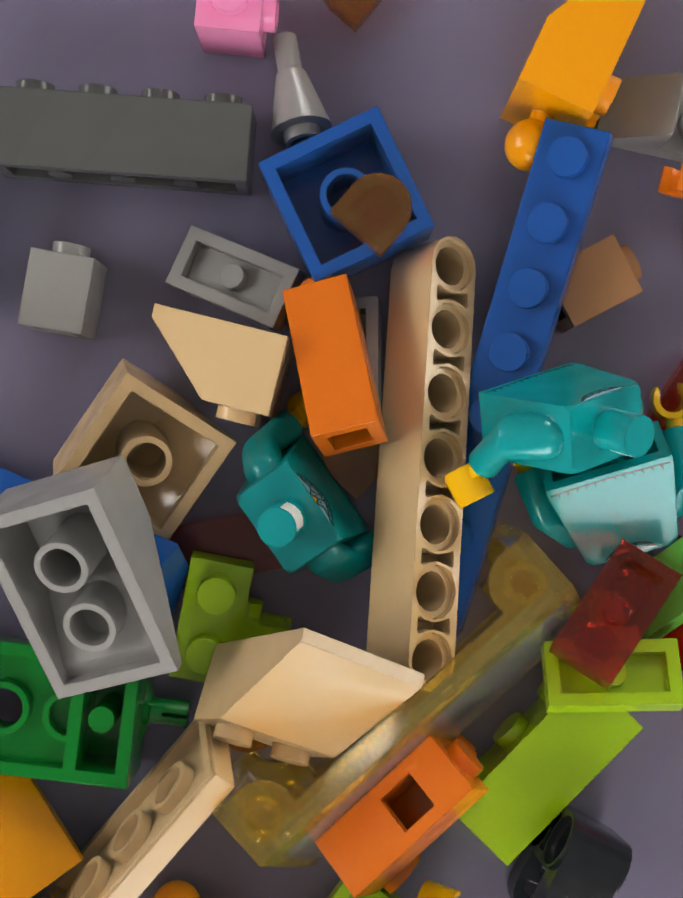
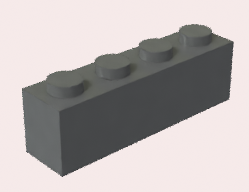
(127, 138)

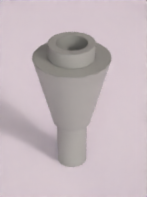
(296, 104)

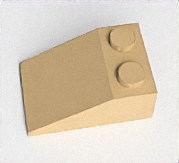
(300, 693)

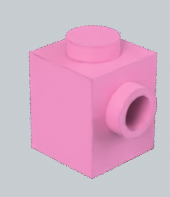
(236, 26)

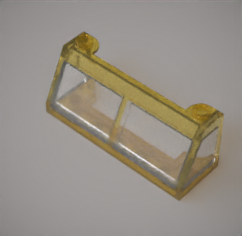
(286, 807)

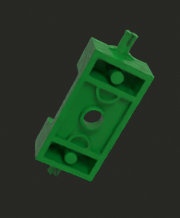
(80, 737)

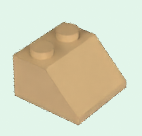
(228, 362)
(159, 433)

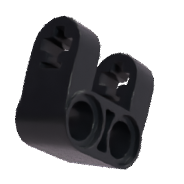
(578, 857)

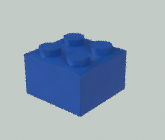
(318, 172)

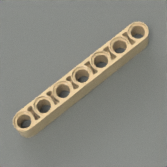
(426, 430)

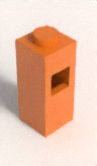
(334, 366)
(403, 814)

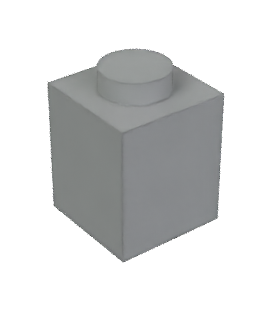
(63, 291)

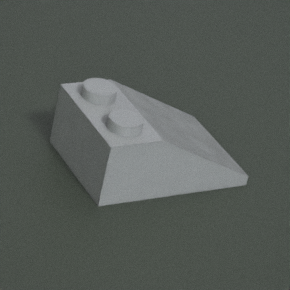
(87, 578)

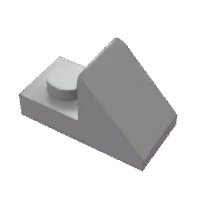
(647, 115)

